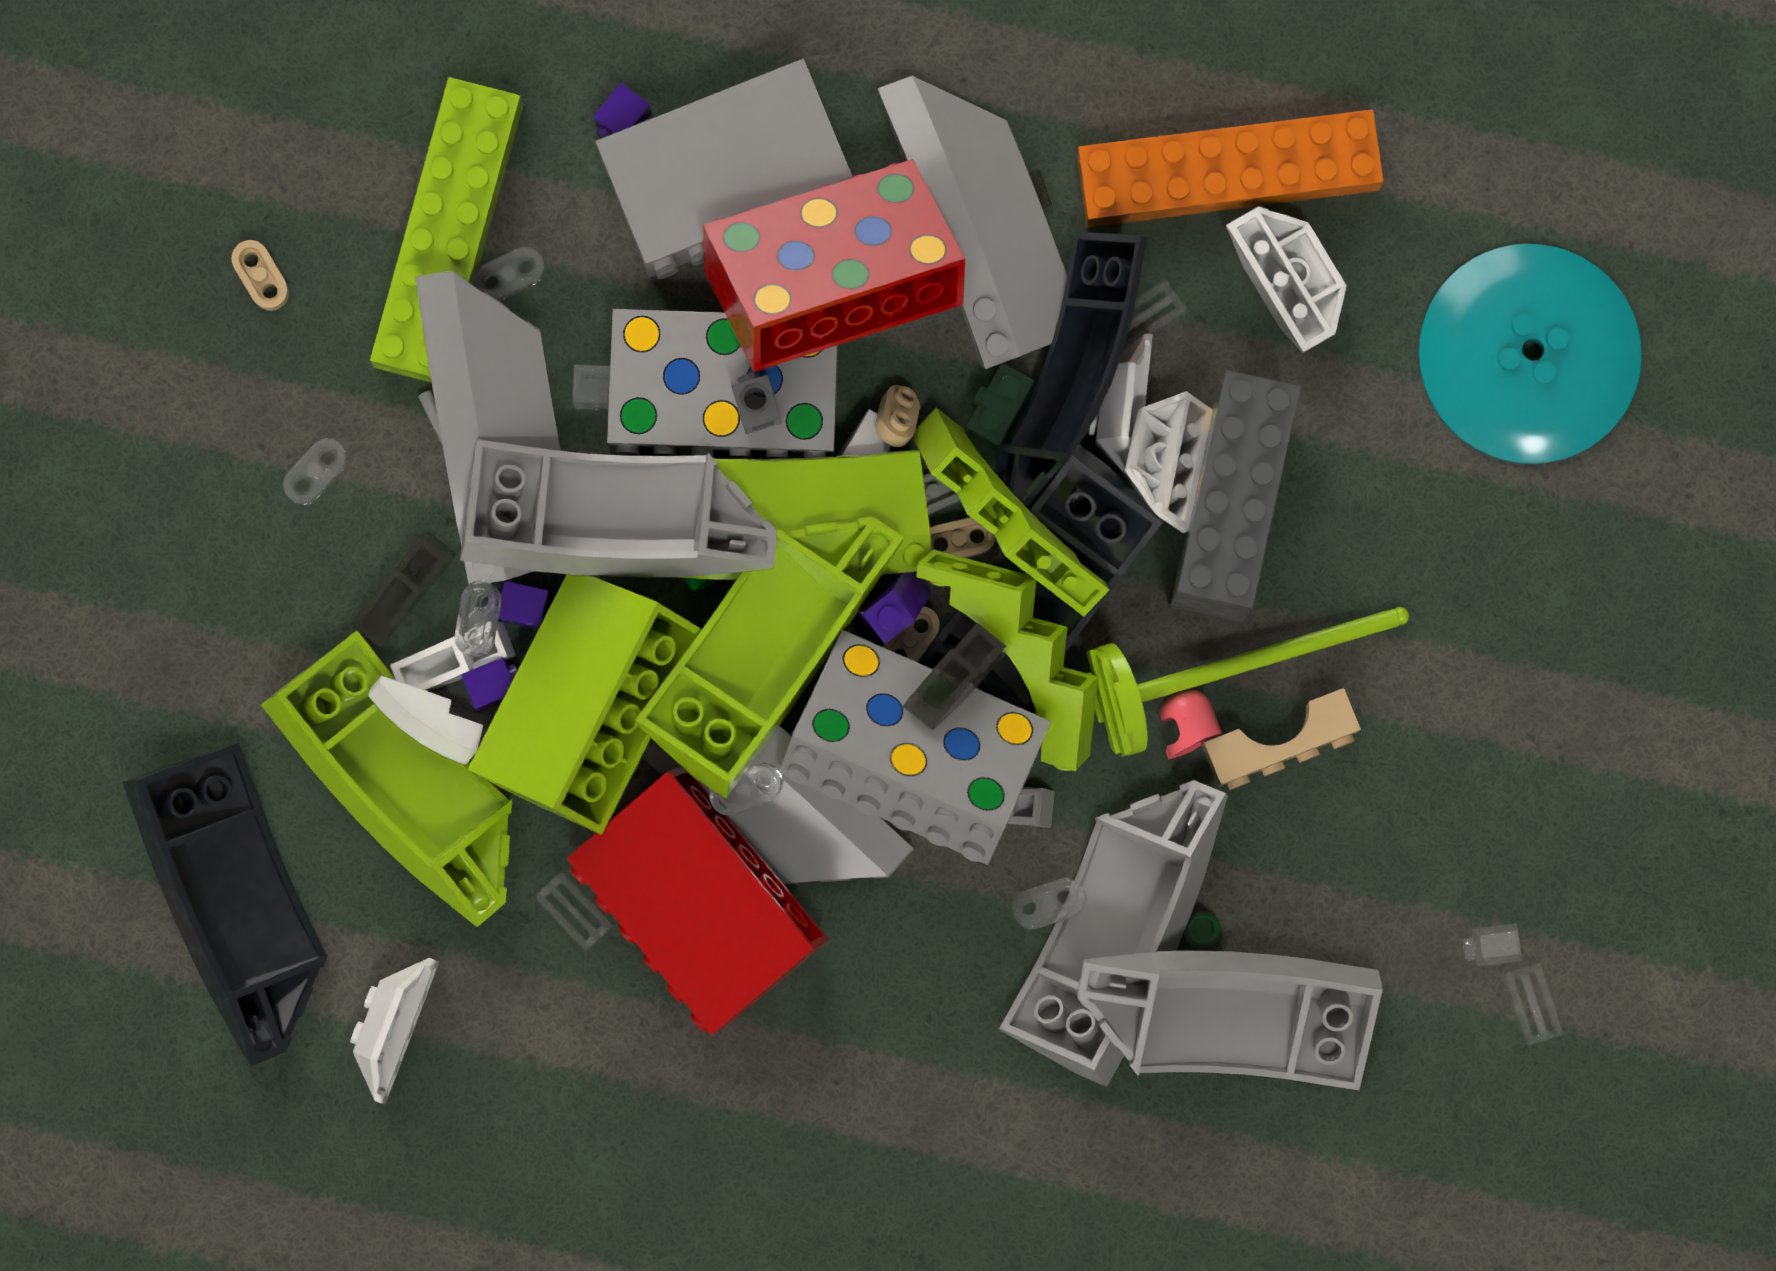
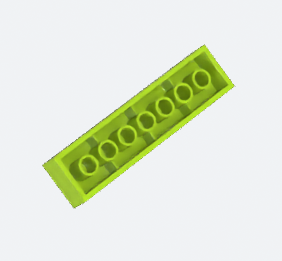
(448, 213)

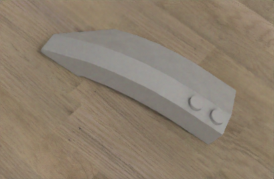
(993, 212)
(485, 385)
(609, 515)
(804, 831)
(1139, 896)
(1236, 1013)

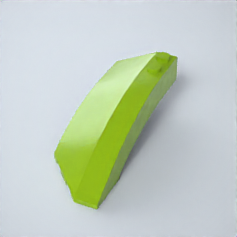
(841, 491)
(765, 648)
(412, 800)

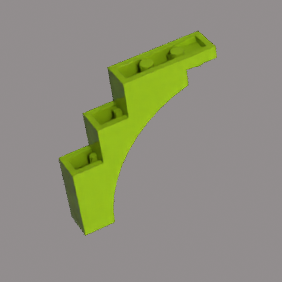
(991, 503)
(1004, 606)

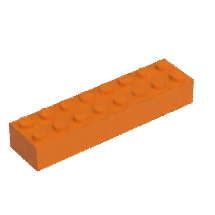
(1229, 168)

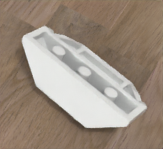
(1290, 274)
(1119, 409)
(1169, 455)
(390, 1024)

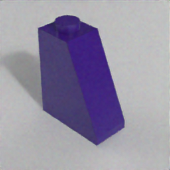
(893, 605)

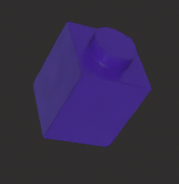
(621, 112)
(523, 605)
(489, 683)

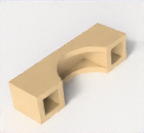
(1237, 756)

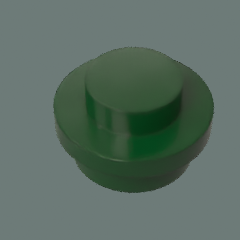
(1202, 930)

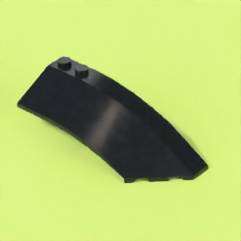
(1080, 361)
(1105, 529)
(229, 895)

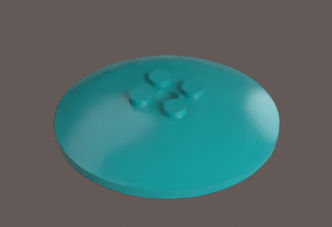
(1519, 405)

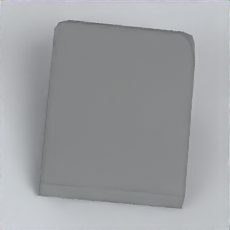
(1033, 808)

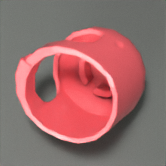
(1194, 719)

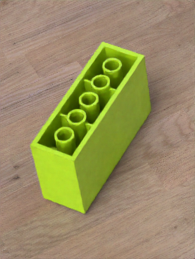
(572, 708)

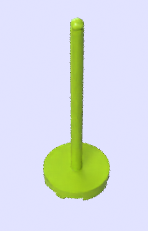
(1121, 699)

